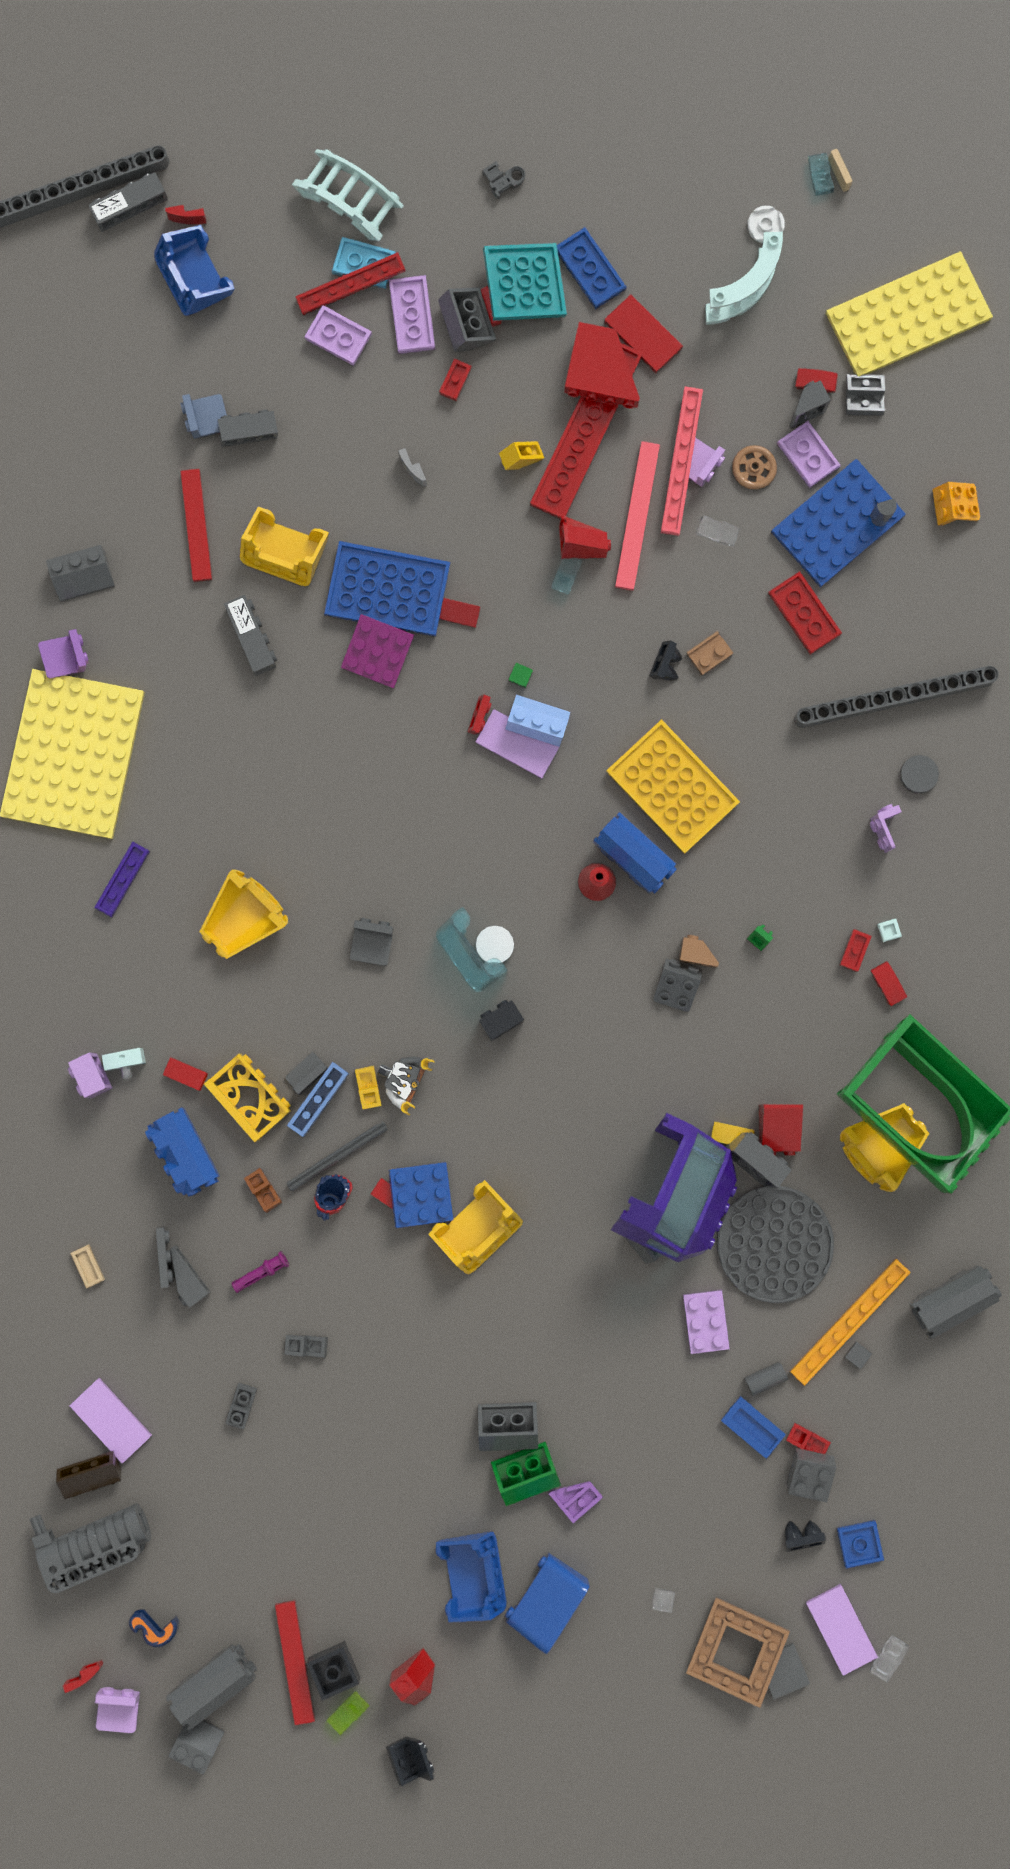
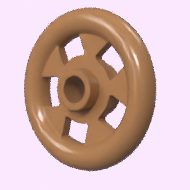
(742, 477)

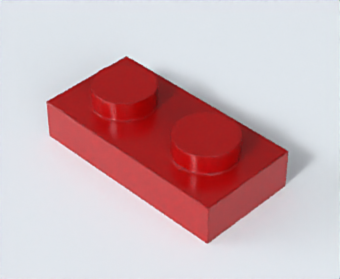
(455, 379)
(482, 707)
(855, 950)

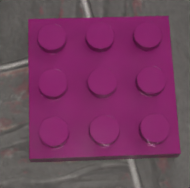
(377, 651)

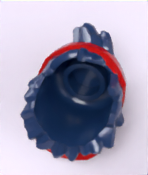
(331, 1195)

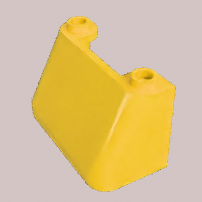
(281, 549)
(477, 1229)

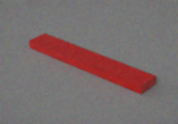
(350, 283)
(196, 525)
(295, 1662)

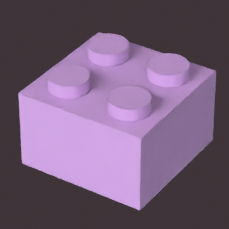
(89, 1075)

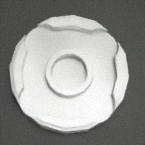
(765, 220)
(494, 943)

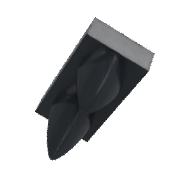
(661, 667)
(796, 1541)

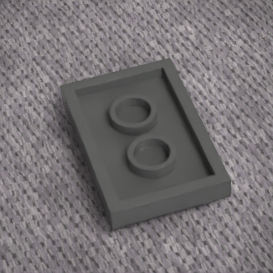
(164, 1256)

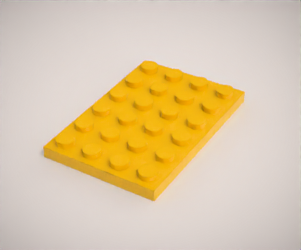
(672, 786)

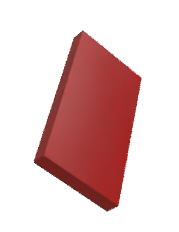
(643, 333)
(804, 613)

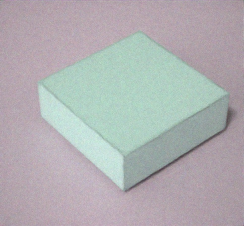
(889, 930)

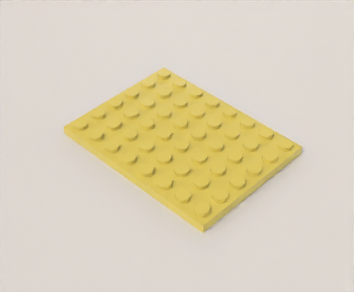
(72, 754)

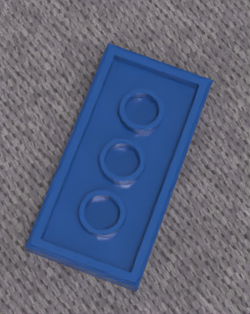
(590, 268)

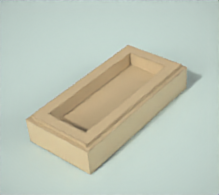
(840, 170)
(87, 1266)

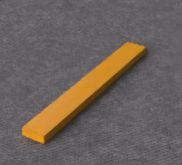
(849, 1322)

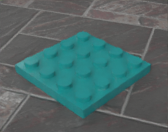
(524, 281)

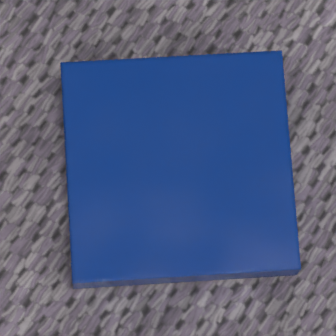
(860, 1544)

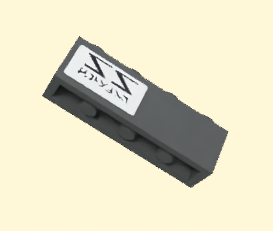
(128, 201)
(250, 636)

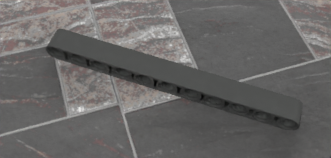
(82, 189)
(903, 691)

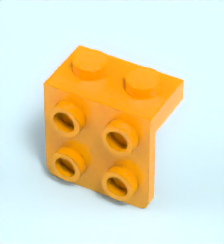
(955, 502)

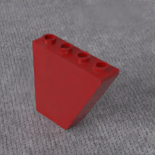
(600, 368)

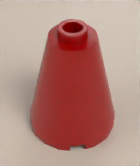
(597, 889)

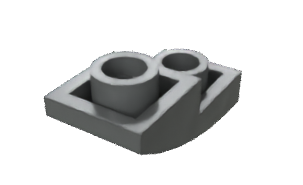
(241, 1406)

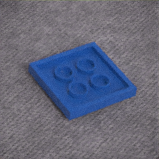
(420, 1195)

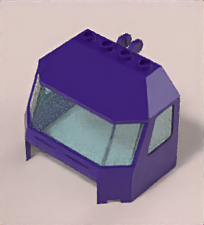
(689, 1199)

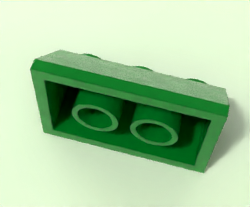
(525, 1474)

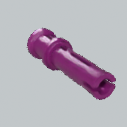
(268, 1268)

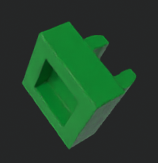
(760, 937)

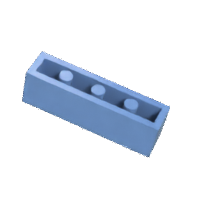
(318, 1099)

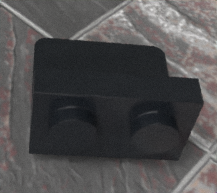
(410, 1760)

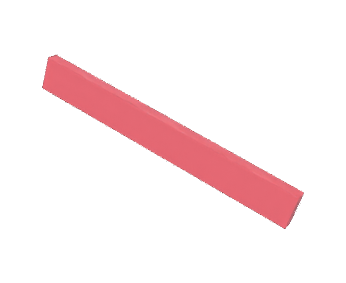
(681, 461)
(637, 516)

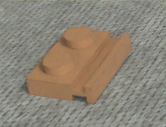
(709, 653)

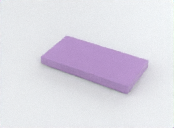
(412, 314)
(518, 749)
(110, 1420)
(841, 1629)

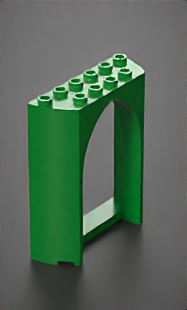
(975, 1103)

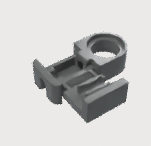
(500, 181)

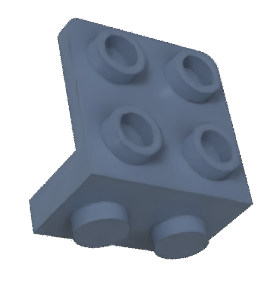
(203, 414)

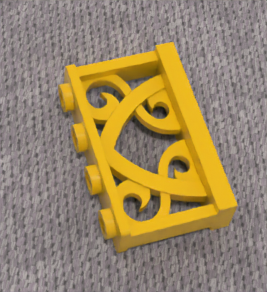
(221, 1094)

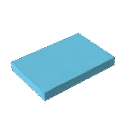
(355, 255)

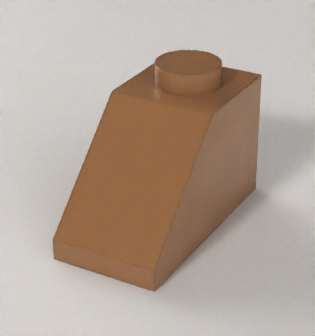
(696, 952)

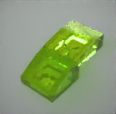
(347, 1712)

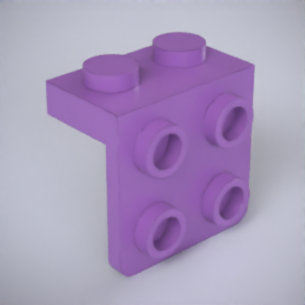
(63, 655)

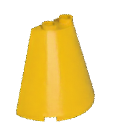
(241, 915)
(874, 1156)

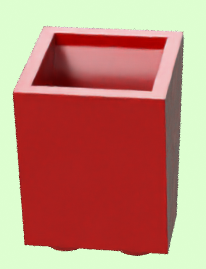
(781, 1127)

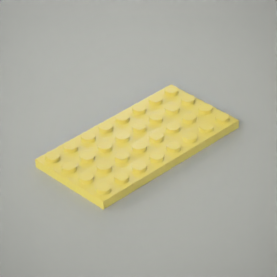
(909, 314)

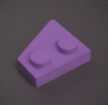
(576, 1499)

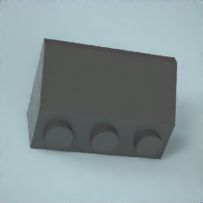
(466, 318)
(80, 573)
(758, 1160)
(507, 1426)

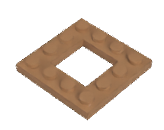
(773, 1638)

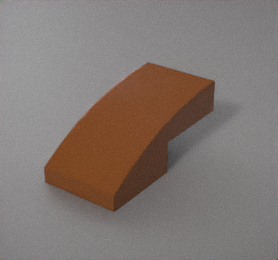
(263, 1190)

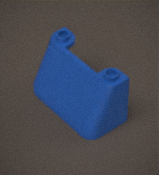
(190, 270)
(473, 1577)
(548, 1603)

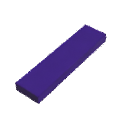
(122, 879)

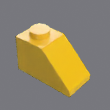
(521, 455)

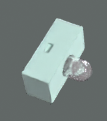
(124, 1060)

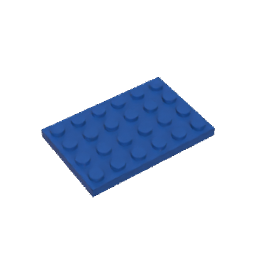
(835, 523)
(387, 587)

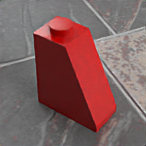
(582, 540)
(413, 1678)

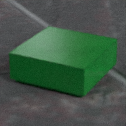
(520, 675)

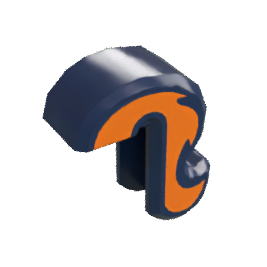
(151, 1630)

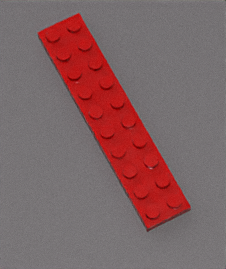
(577, 450)

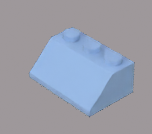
(537, 720)

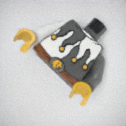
(404, 1080)

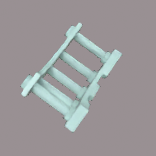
(337, 202)
(745, 293)

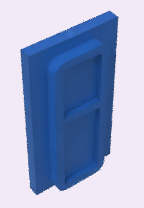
(753, 1427)

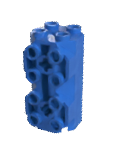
(635, 854)
(183, 1152)

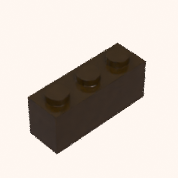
(88, 1475)

